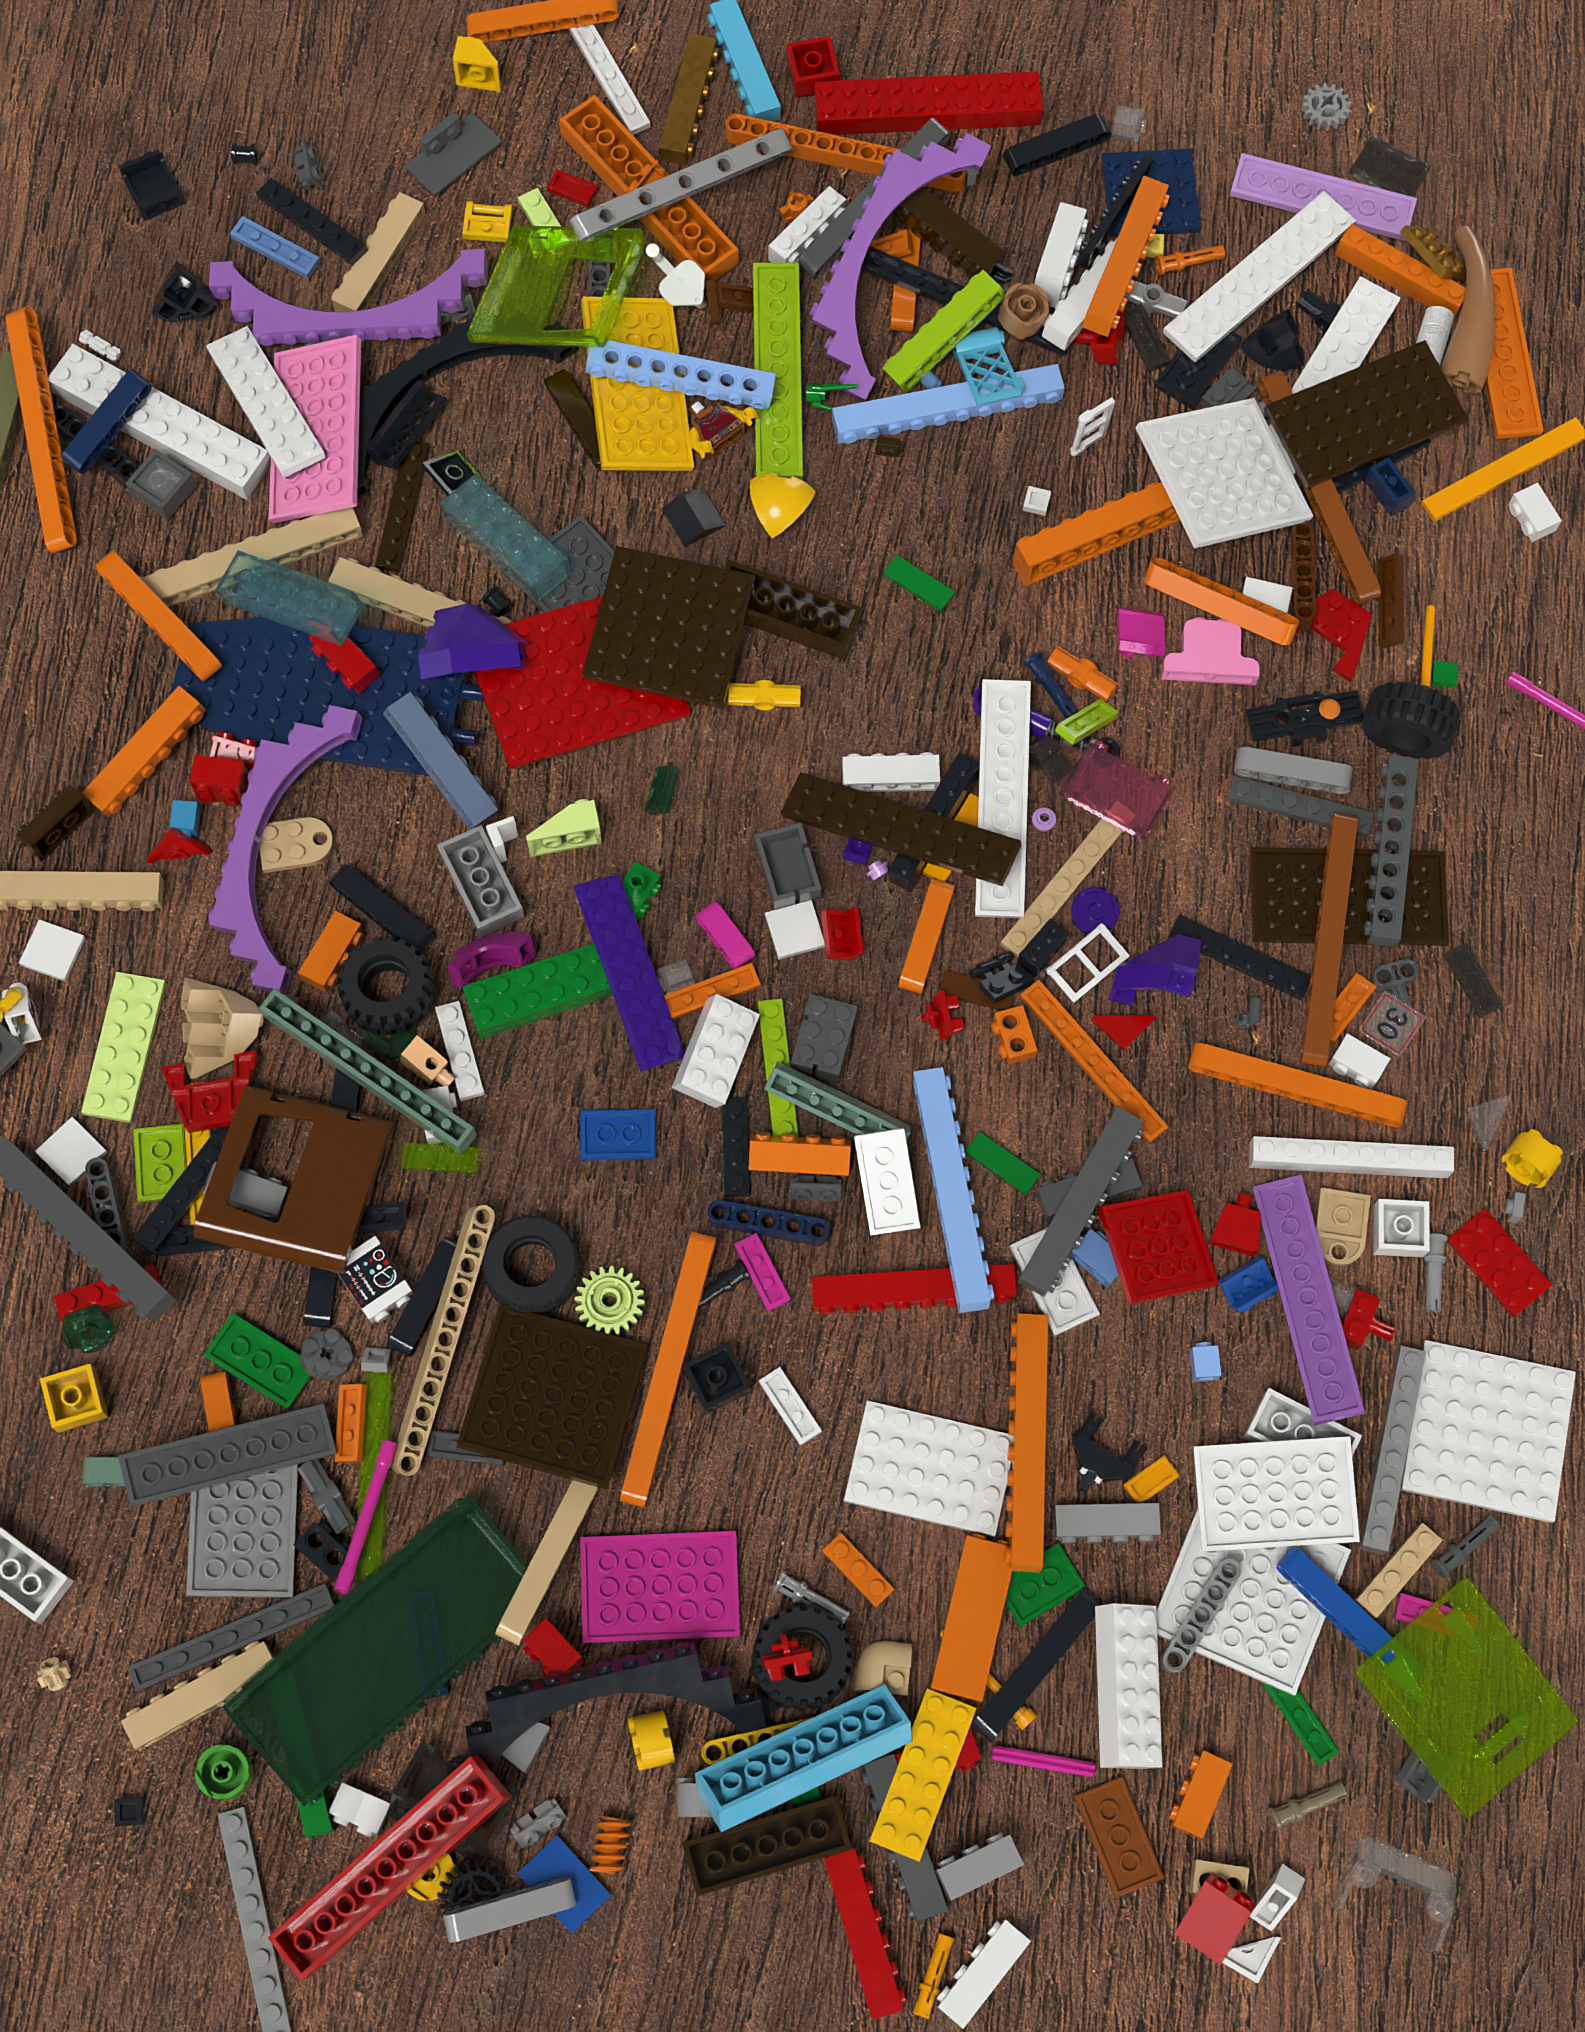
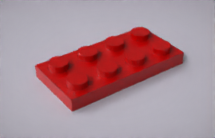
(1499, 1262)

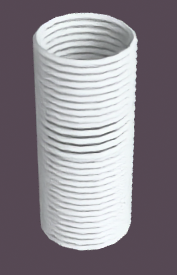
(1436, 330)

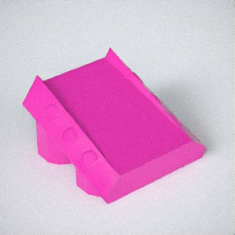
(1140, 632)

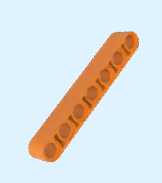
(539, 18)
(1221, 601)
(158, 616)

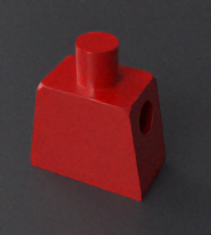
(1238, 1227)

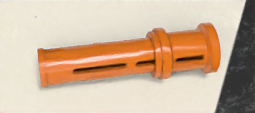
(1179, 260)

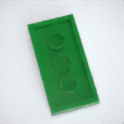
(258, 1361)

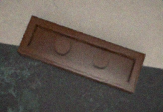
(968, 991)

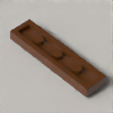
(1391, 601)

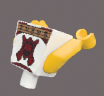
(20, 1013)

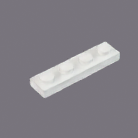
(459, 1051)

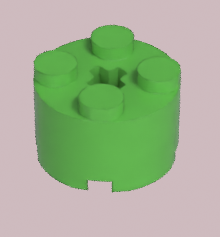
(210, 1767)

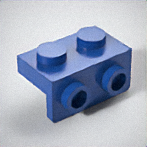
(1248, 1285)

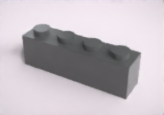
(1052, 1194)

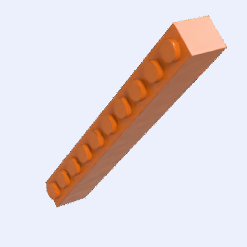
(1028, 1443)

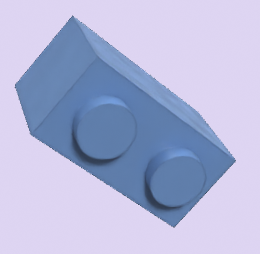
(1096, 1258)

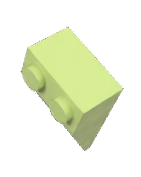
(567, 830)

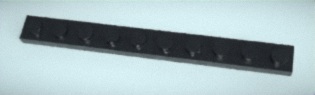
(932, 287)
(375, 1219)

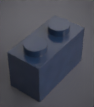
(1389, 486)

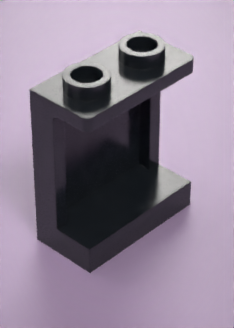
(151, 184)

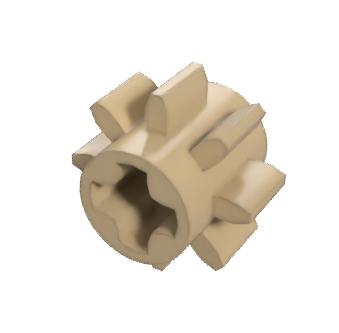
(53, 1674)

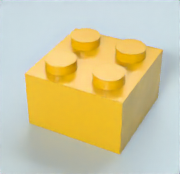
(74, 1398)

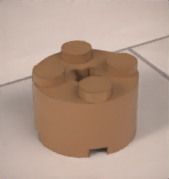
(1023, 310)

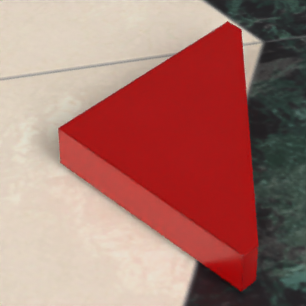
(176, 846)
(1123, 1028)

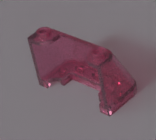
(1117, 791)

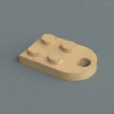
(292, 844)
(1342, 1224)

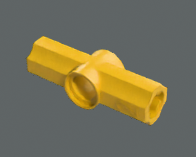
(764, 695)

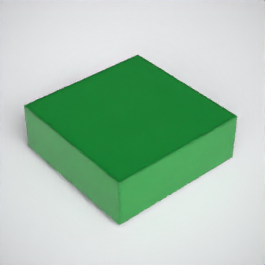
(1444, 674)

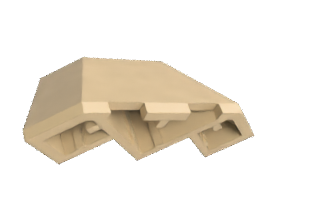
(216, 1025)

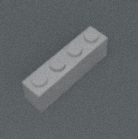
(1106, 1522)

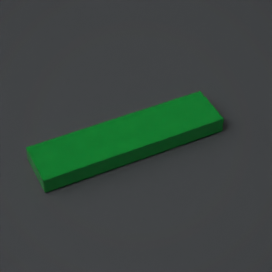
(1304, 1724)

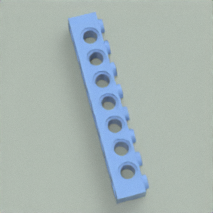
(690, 367)

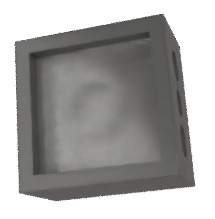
(161, 484)

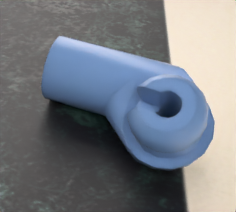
(931, 381)

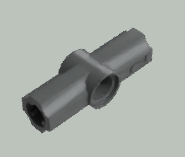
(327, 1496)

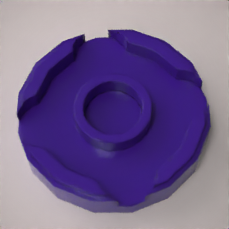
(1094, 907)

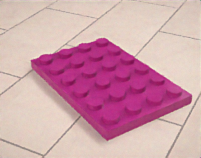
(659, 1587)

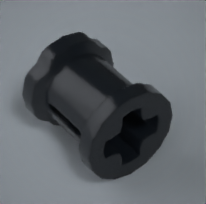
(244, 153)
(497, 601)

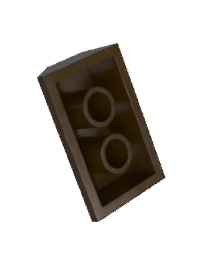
(55, 822)

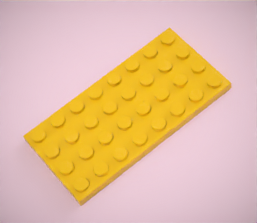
(636, 423)

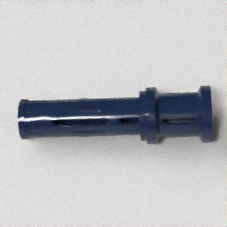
(1045, 676)

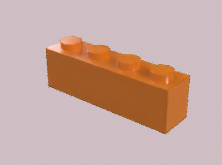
(799, 1154)

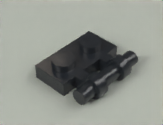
(1004, 983)

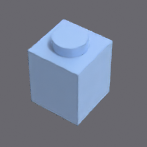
(1205, 1362)

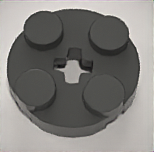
(322, 1367)

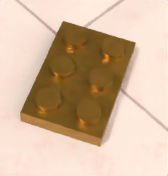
(1435, 252)

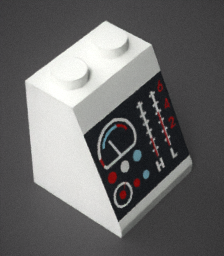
(375, 1281)

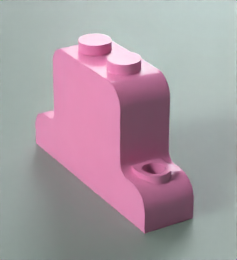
(1210, 655)

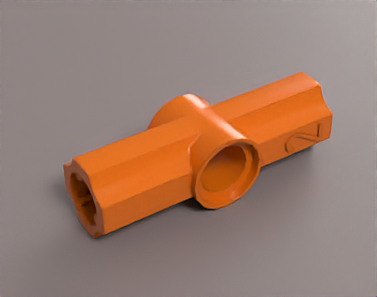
(1082, 673)

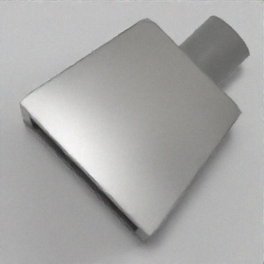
(526, 1747)

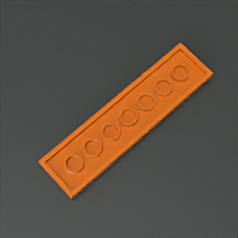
(1510, 374)

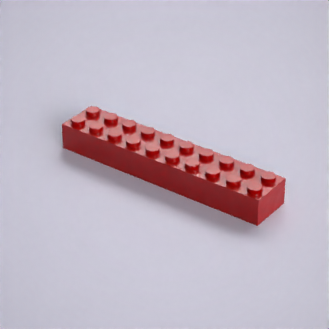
(910, 102)
(389, 1867)

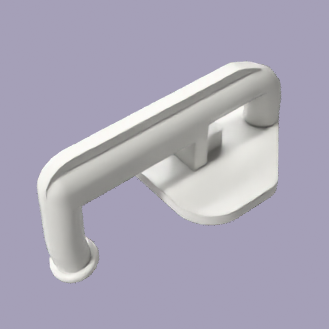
(682, 284)

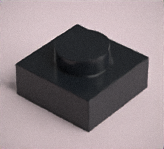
(128, 1811)

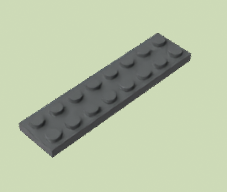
(226, 1455)

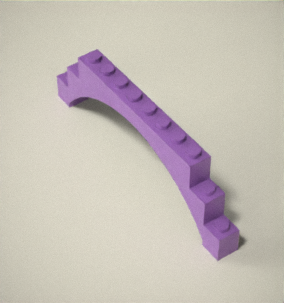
(899, 181)
(404, 319)
(272, 774)

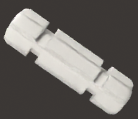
(100, 345)

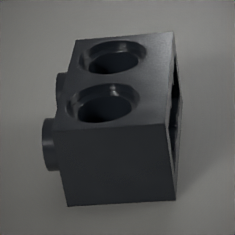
(1042, 948)
(321, 1555)

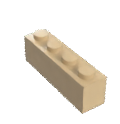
(1397, 1570)

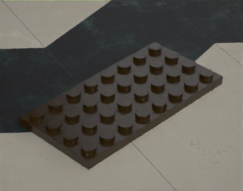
(1365, 414)
(1289, 887)

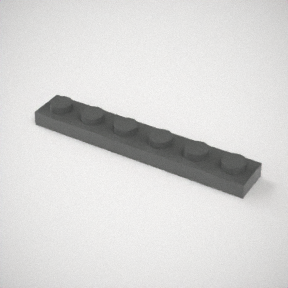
(1294, 804)

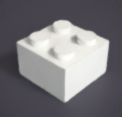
(1401, 1228)

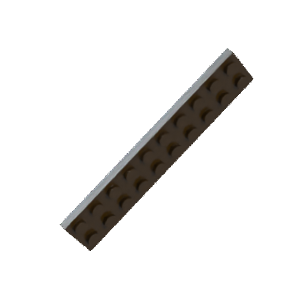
(901, 829)

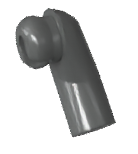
(1252, 1016)

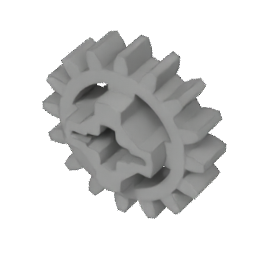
(1326, 104)

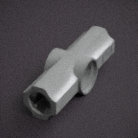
(1163, 303)

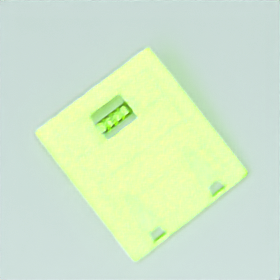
(1451, 1682)

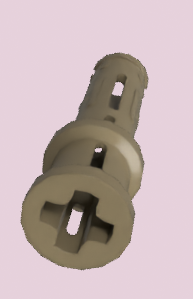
(1296, 1809)

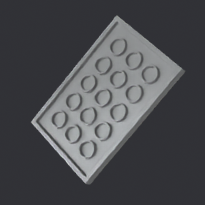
(243, 1537)

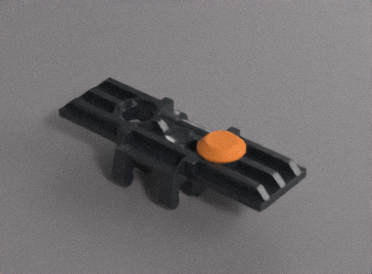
(1304, 723)

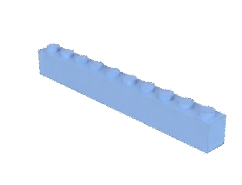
(941, 406)
(951, 1190)

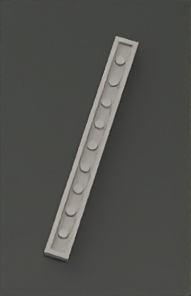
(254, 1921)

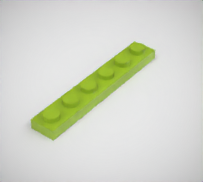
(776, 1049)

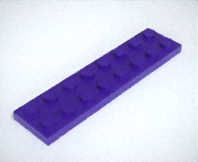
(629, 972)

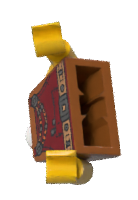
(717, 427)

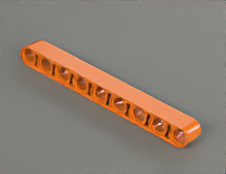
(1297, 1085)

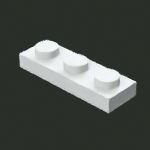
(790, 1406)

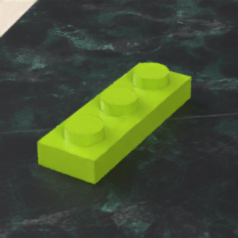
(1086, 721)

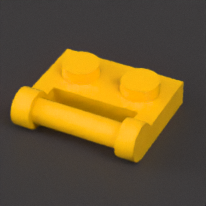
(487, 227)

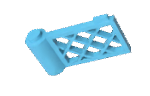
(979, 346)

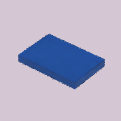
(617, 1135)
(558, 1862)

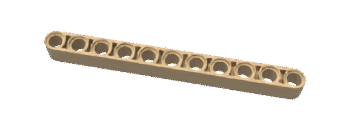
(434, 1348)

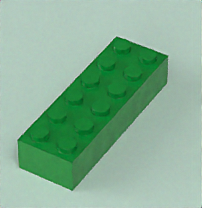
(537, 991)

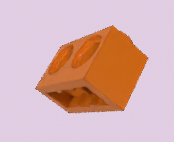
(1020, 1034)

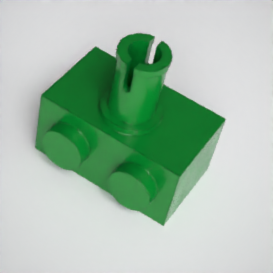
(640, 887)

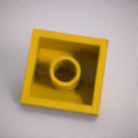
(475, 65)

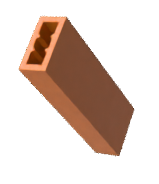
(972, 1620)

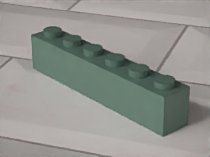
(829, 1102)

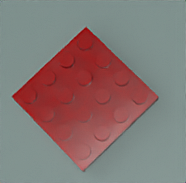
(1158, 1247)

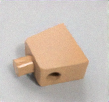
(419, 1055)

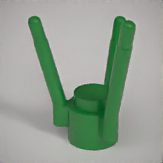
(817, 393)

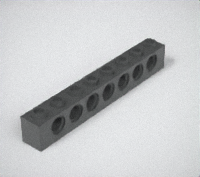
(1405, 771)

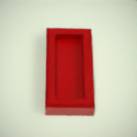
(572, 188)

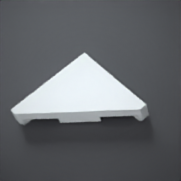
(1252, 1958)

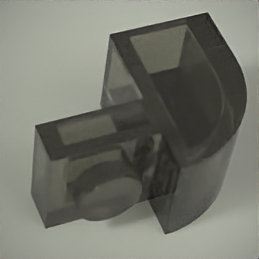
(1045, 755)

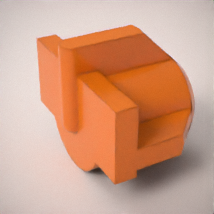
(795, 205)

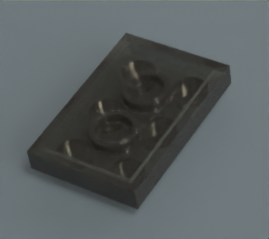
(1389, 168)

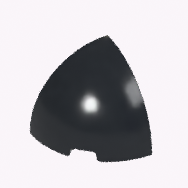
(182, 296)
(1275, 343)

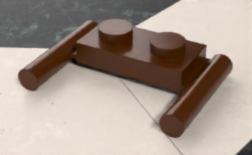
(728, 297)

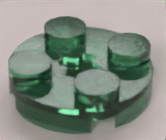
(389, 1049)
(83, 1318)

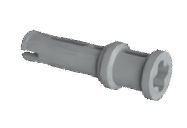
(1435, 1260)
(800, 1593)

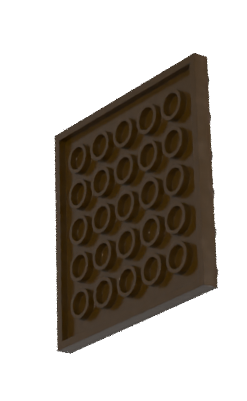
(668, 627)
(552, 1396)

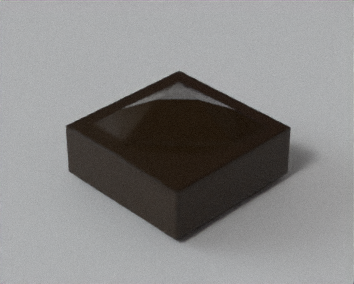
(888, 446)

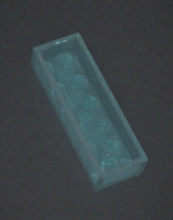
(505, 538)
(289, 597)

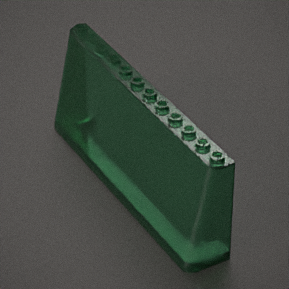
(379, 1651)

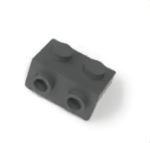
(1417, 1779)

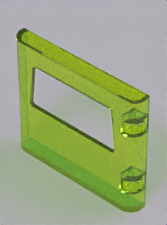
(531, 278)

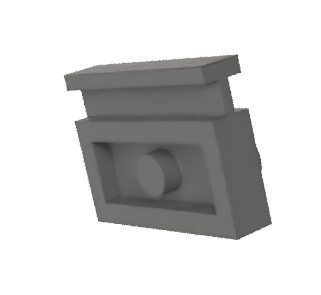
(1228, 389)

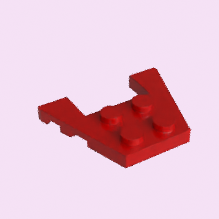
(1344, 626)
(213, 1102)

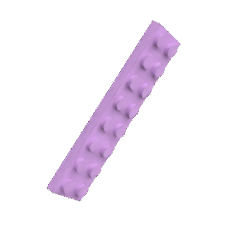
(1295, 188)

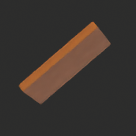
(1118, 1837)

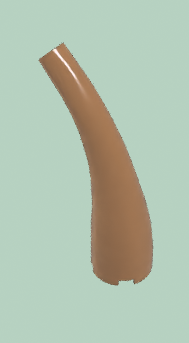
(1472, 341)

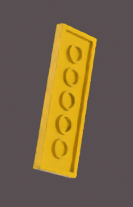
(923, 1775)

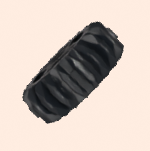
(469, 1883)

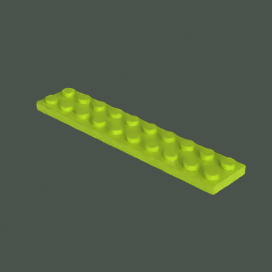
(778, 352)

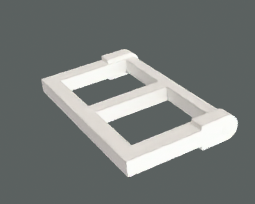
(1103, 422)
(1101, 929)

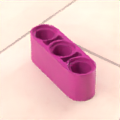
(725, 935)

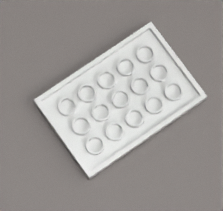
(929, 1469)
(1276, 1494)

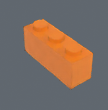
(330, 950)
(1200, 1794)

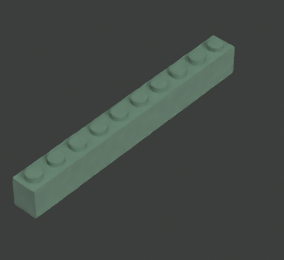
(368, 1072)

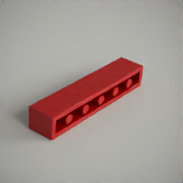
(863, 1934)

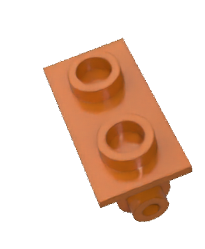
(649, 174)

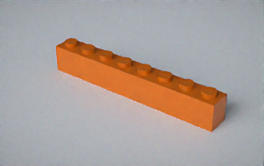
(1125, 256)

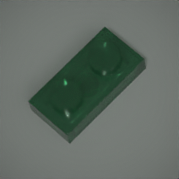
(662, 790)

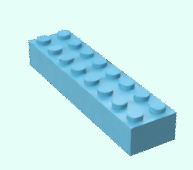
(803, 1757)

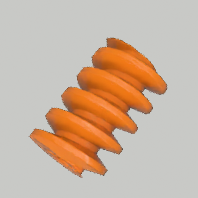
(610, 1845)

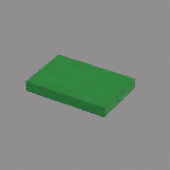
(1036, 1593)

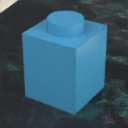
(186, 817)

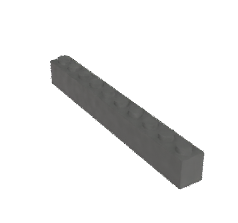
(83, 1234)

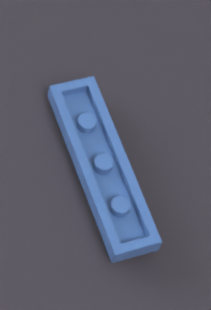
(275, 247)

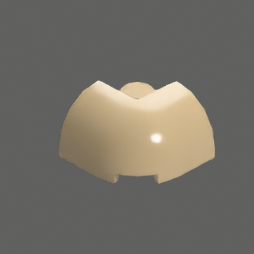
(884, 1664)

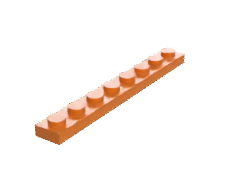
(1092, 1059)

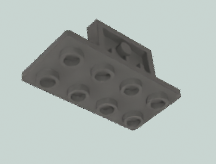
(451, 151)

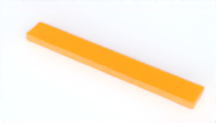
(1504, 469)

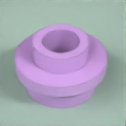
(1040, 825)
(877, 869)

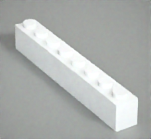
(1351, 1157)

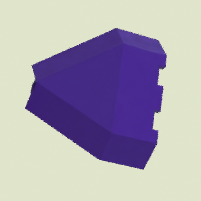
(468, 641)
(1164, 967)

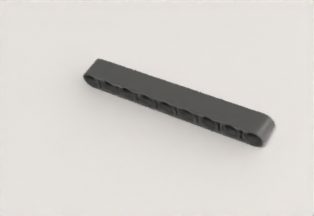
(830, 241)

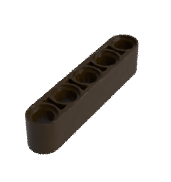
(575, 412)

